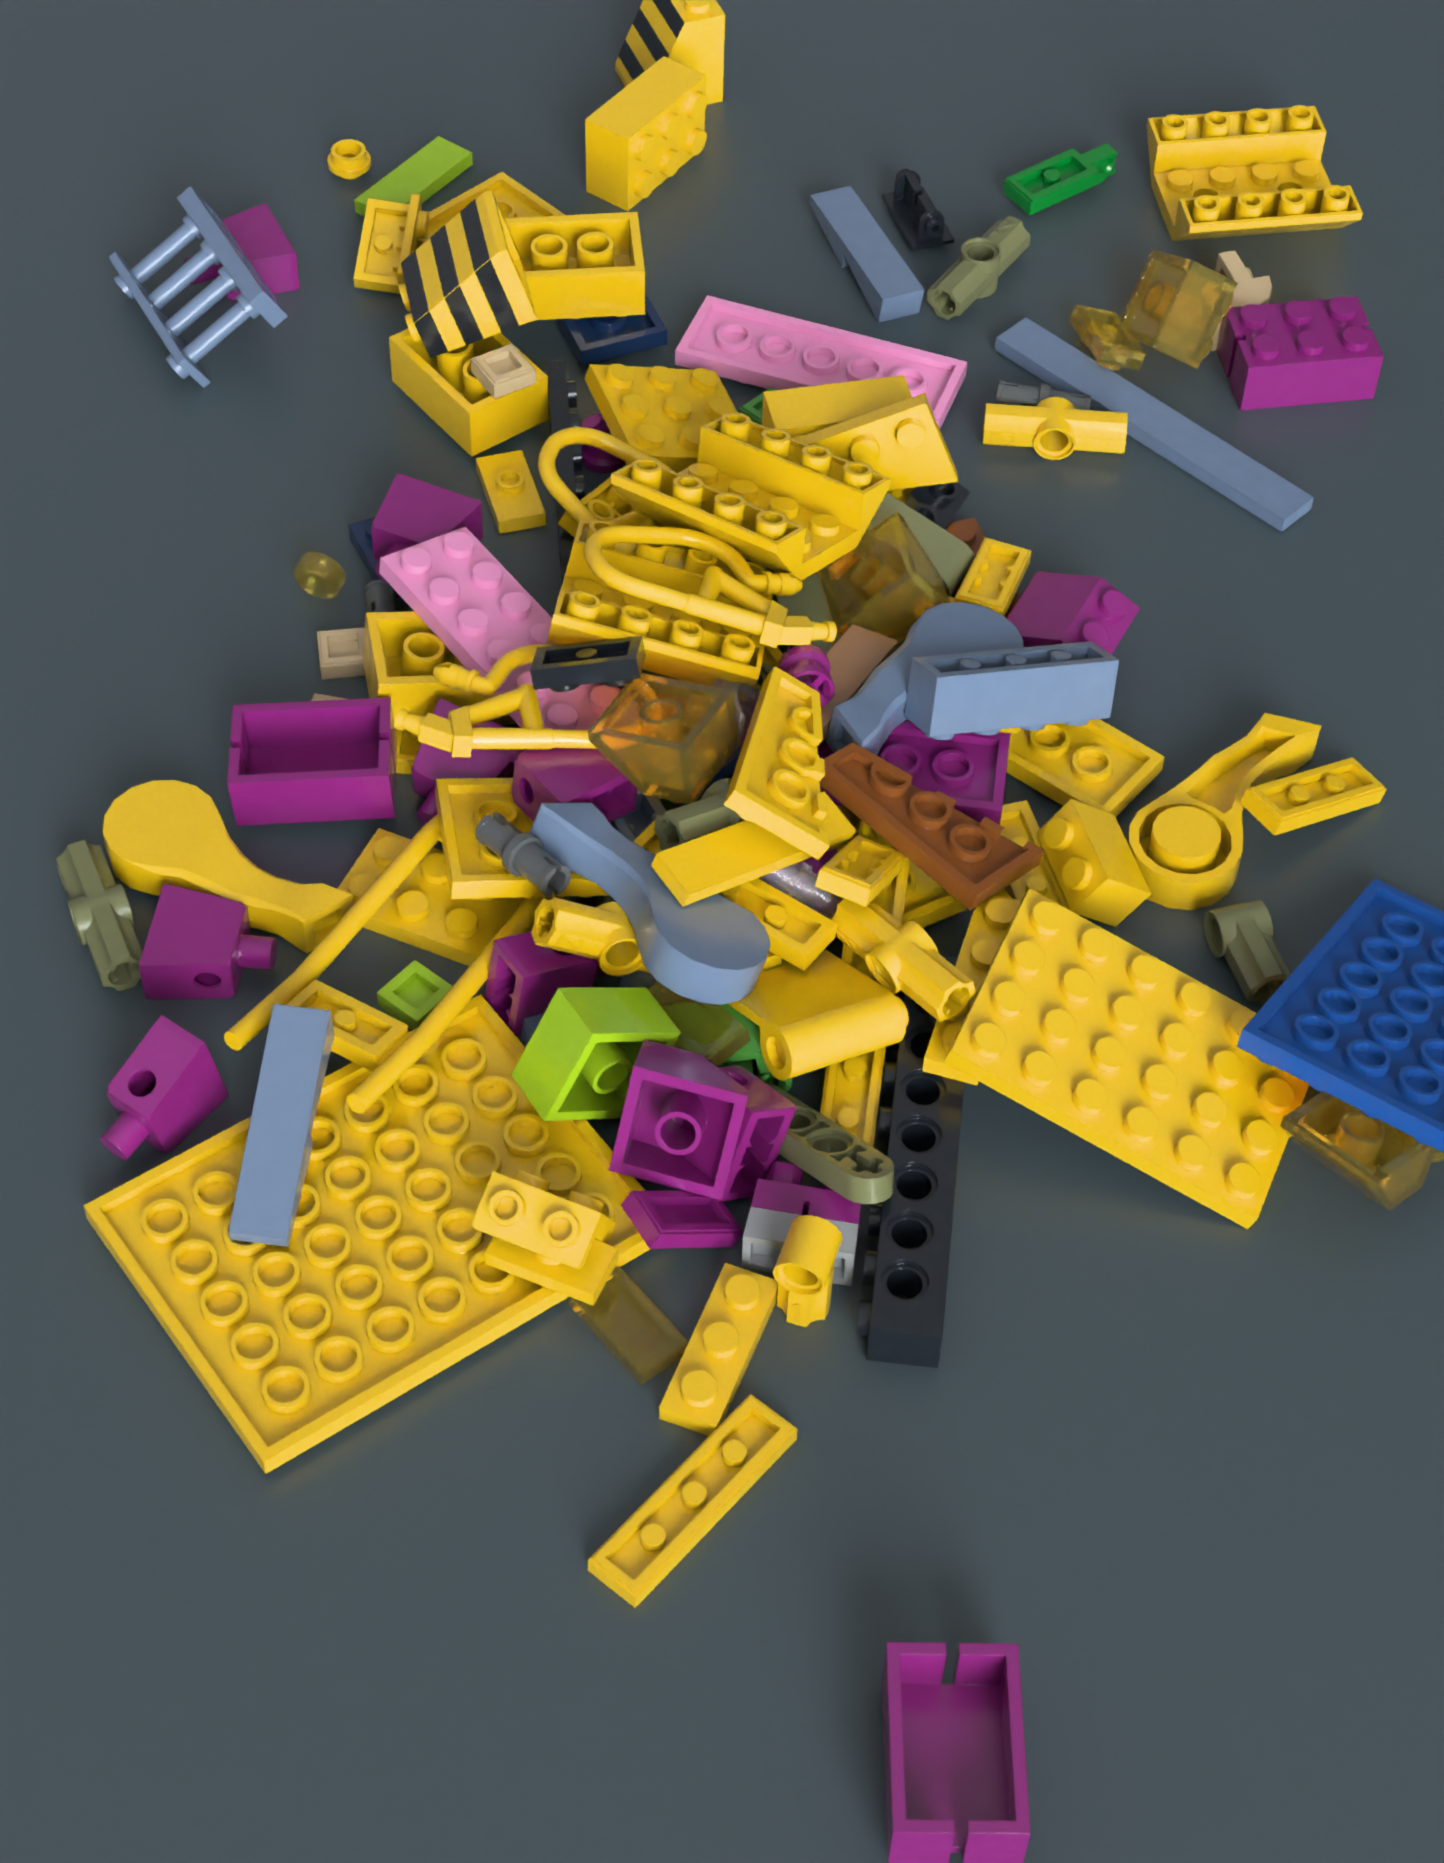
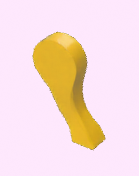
(1194, 833)
(177, 838)

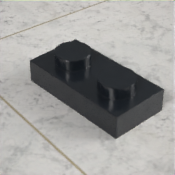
(575, 664)

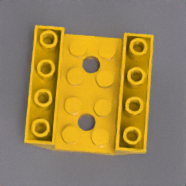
(1245, 174)
(762, 495)
(672, 640)

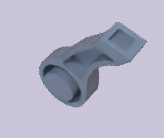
(881, 700)
(697, 950)

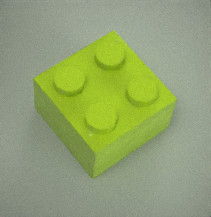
(587, 1050)

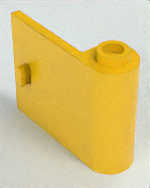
(820, 1014)

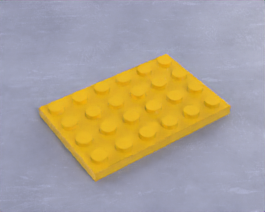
(1128, 1058)

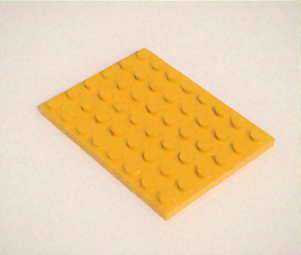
(382, 1250)

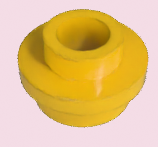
(349, 159)

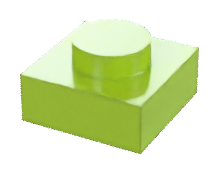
(412, 994)

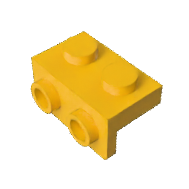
(386, 240)
(540, 1221)

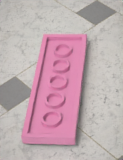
(795, 353)
(483, 615)

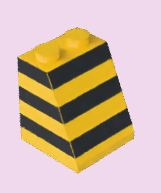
(682, 31)
(466, 281)

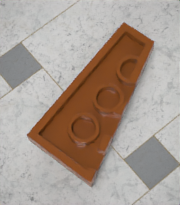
(950, 847)

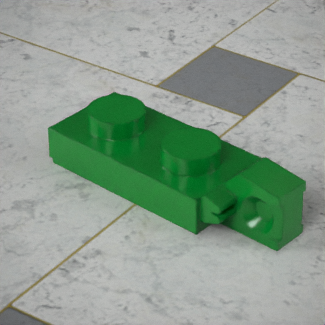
(1059, 178)

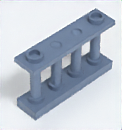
(234, 275)

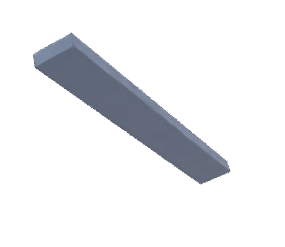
(1157, 425)

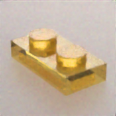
(1107, 338)

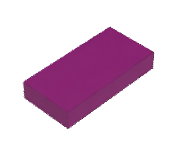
(681, 1220)

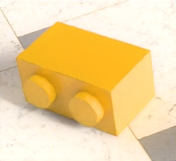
(1093, 863)

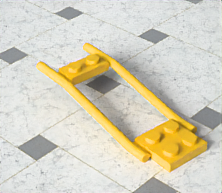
(360, 1030)

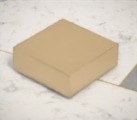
(503, 371)
(341, 653)

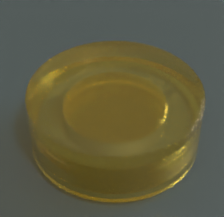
(319, 575)

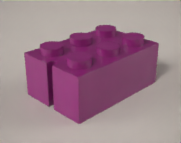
(1299, 353)
(312, 761)
(954, 1754)

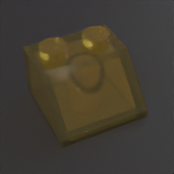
(1178, 307)
(883, 582)
(668, 735)
(1360, 1148)

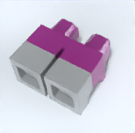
(781, 1200)

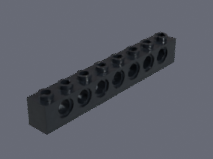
(913, 1327)

